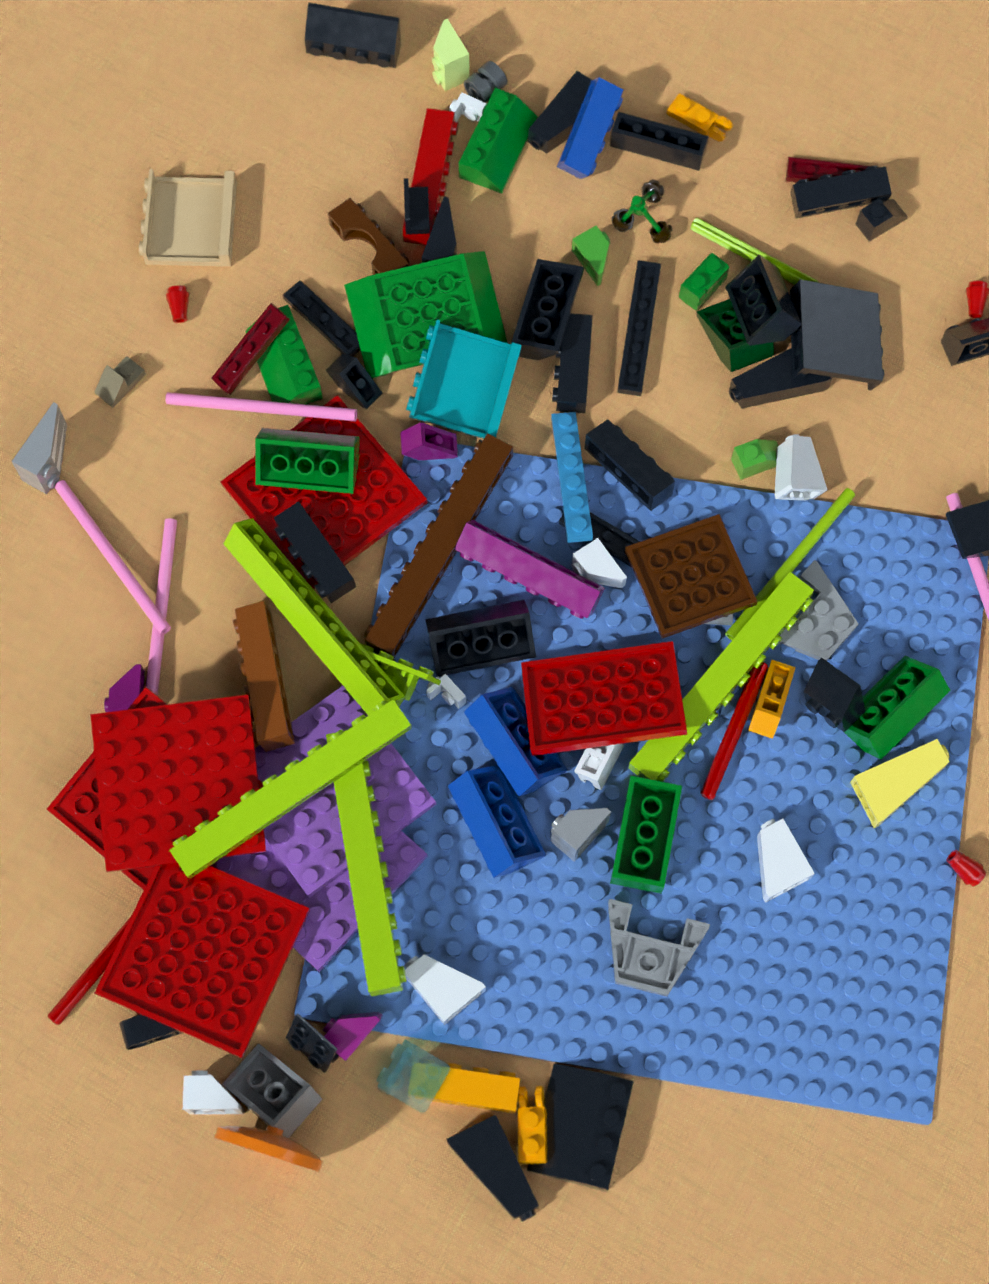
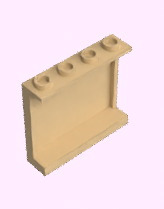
(188, 220)

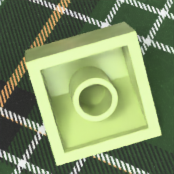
(450, 58)

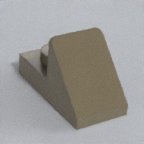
(118, 381)

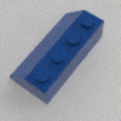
(503, 727)
(496, 820)

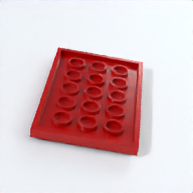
(603, 698)

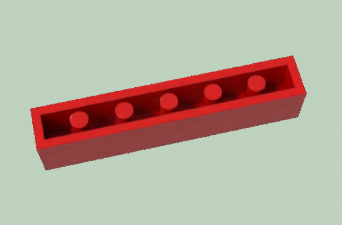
(433, 163)

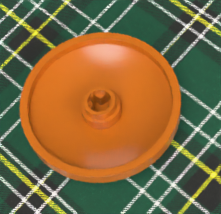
(270, 1143)

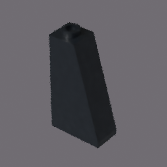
(558, 118)
(774, 382)
(493, 1162)

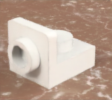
(468, 106)
(450, 694)

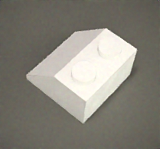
(207, 1096)

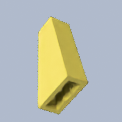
(894, 782)

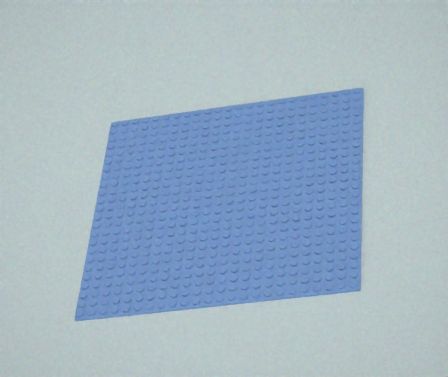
(786, 999)

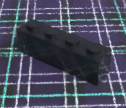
(659, 141)
(840, 192)
(574, 365)
(629, 464)
(314, 552)

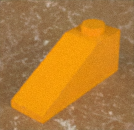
(772, 699)

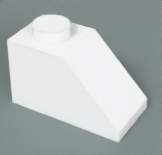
(598, 565)

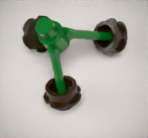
(624, 218)

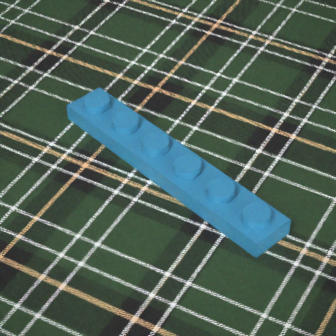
(571, 477)

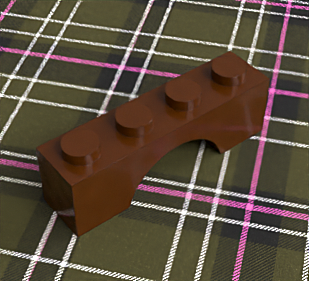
(351, 223)

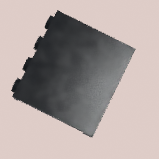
(837, 333)

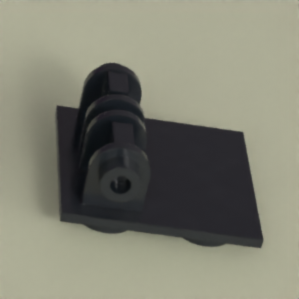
(311, 1043)

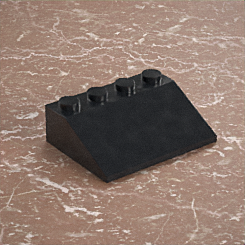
(583, 1125)

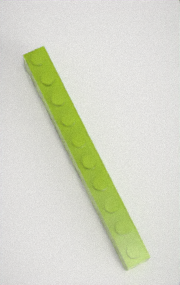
(311, 616)
(725, 675)
(290, 789)
(367, 881)

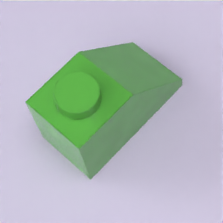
(592, 252)
(754, 457)

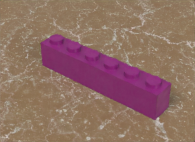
(529, 568)

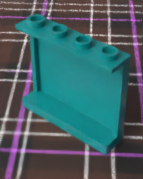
(463, 381)

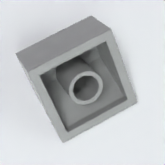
(578, 830)

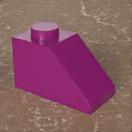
(428, 443)
(125, 690)
(350, 1031)

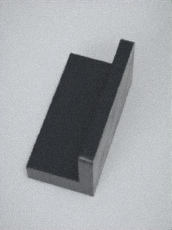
(416, 209)

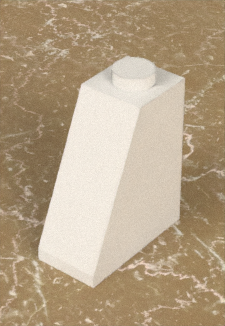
(798, 470)
(780, 860)
(442, 987)

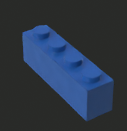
(590, 128)

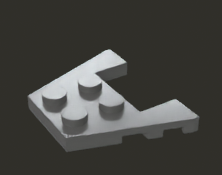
(824, 623)
(647, 961)

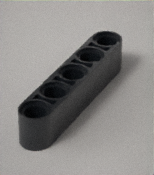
(144, 1031)

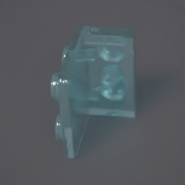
(413, 1076)

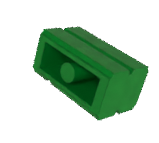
(703, 281)

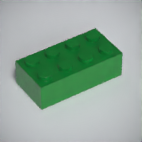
(646, 834)

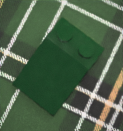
(728, 338)

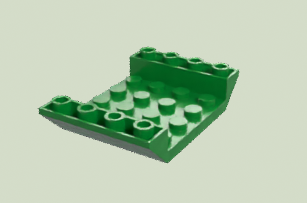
(399, 306)

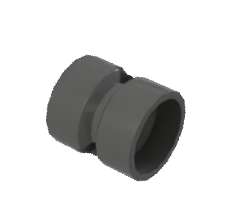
(483, 83)

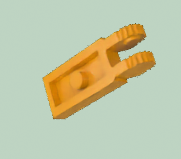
(699, 118)
(532, 1128)

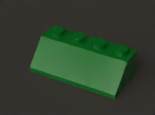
(497, 141)
(288, 367)
(306, 460)
(897, 705)

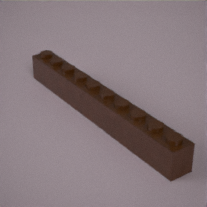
(437, 550)

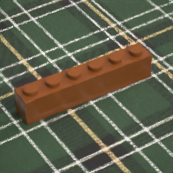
(263, 676)

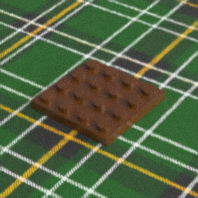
(690, 576)

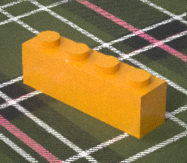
(479, 1089)

